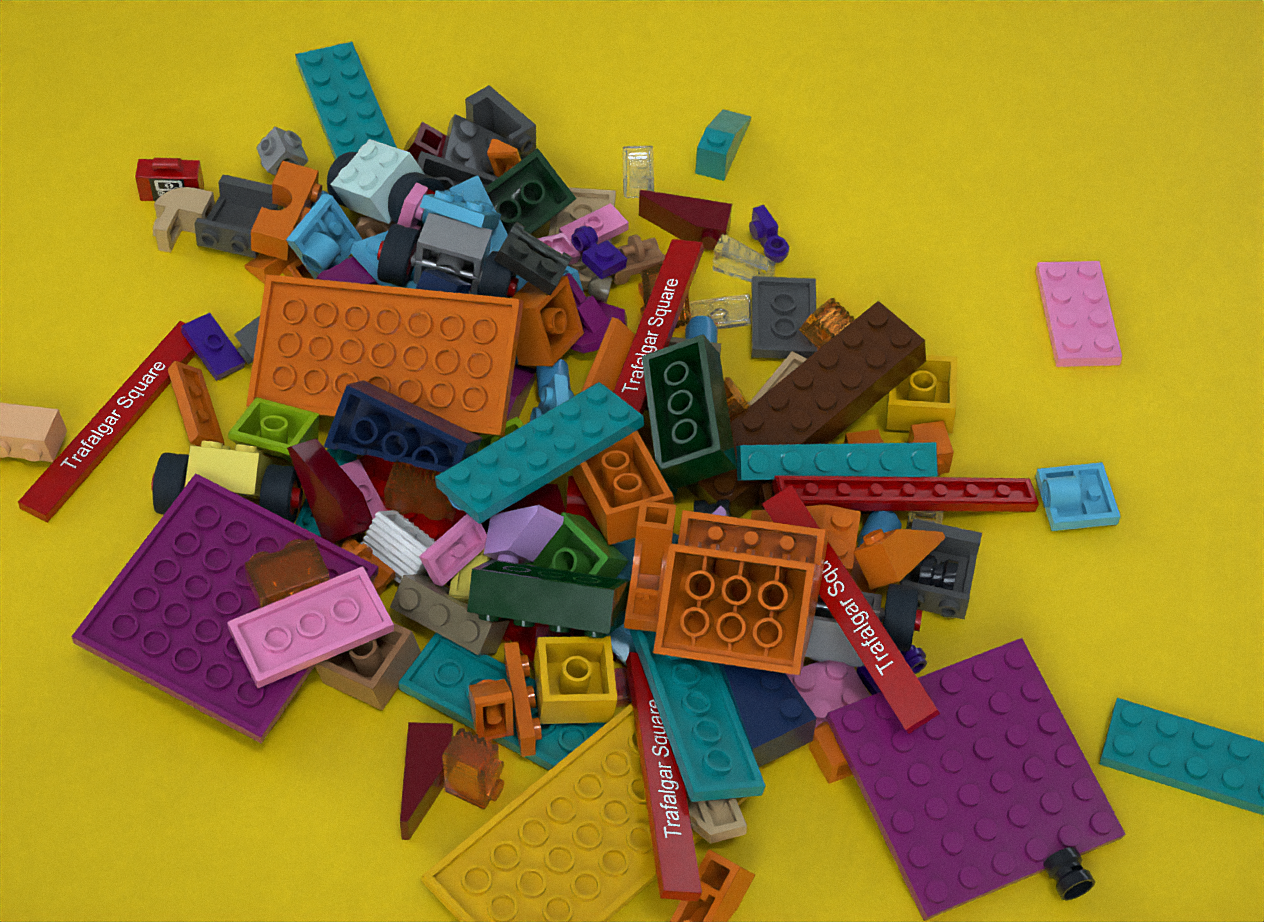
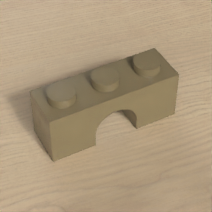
(435, 609)

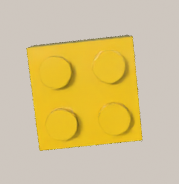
(925, 395)
(575, 680)

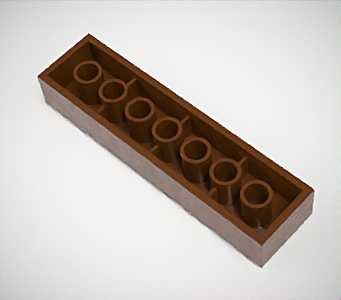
(821, 396)

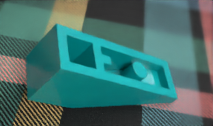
(721, 144)

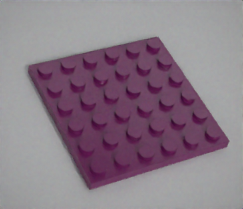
(181, 588)
(978, 787)

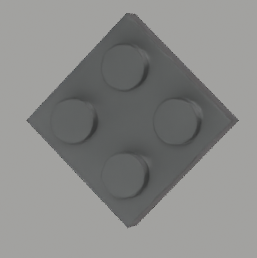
(468, 144)

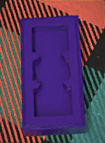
(213, 346)

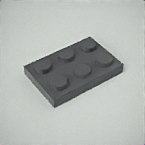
(778, 312)

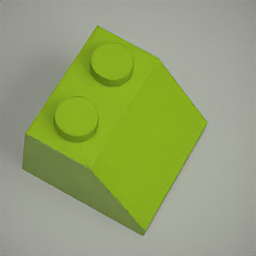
(274, 427)

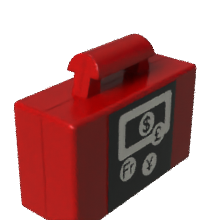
(164, 174)

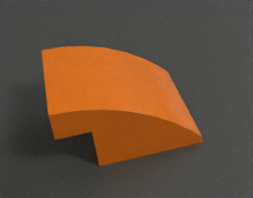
(741, 592)

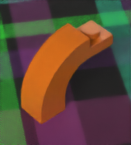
(651, 548)

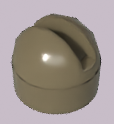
(600, 288)

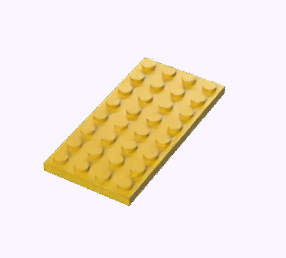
(563, 847)

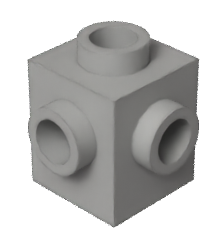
(280, 146)

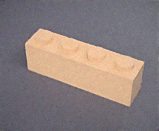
(30, 432)

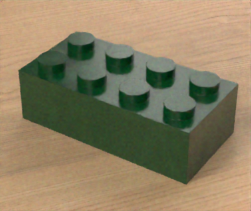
(529, 194)
(688, 412)
(548, 597)

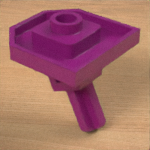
(594, 318)

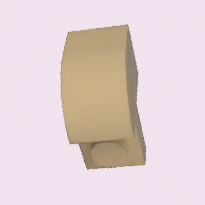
(178, 212)

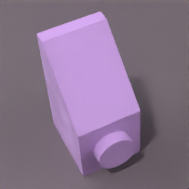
(521, 533)

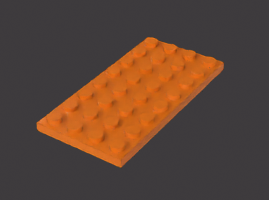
(418, 344)

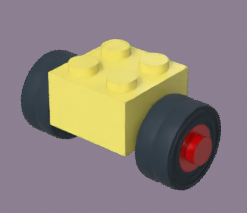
(238, 470)

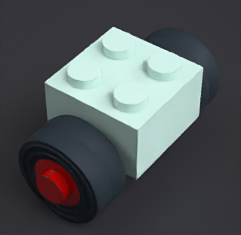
(377, 181)

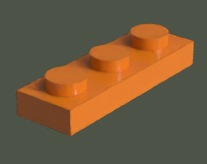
(195, 404)
(523, 697)

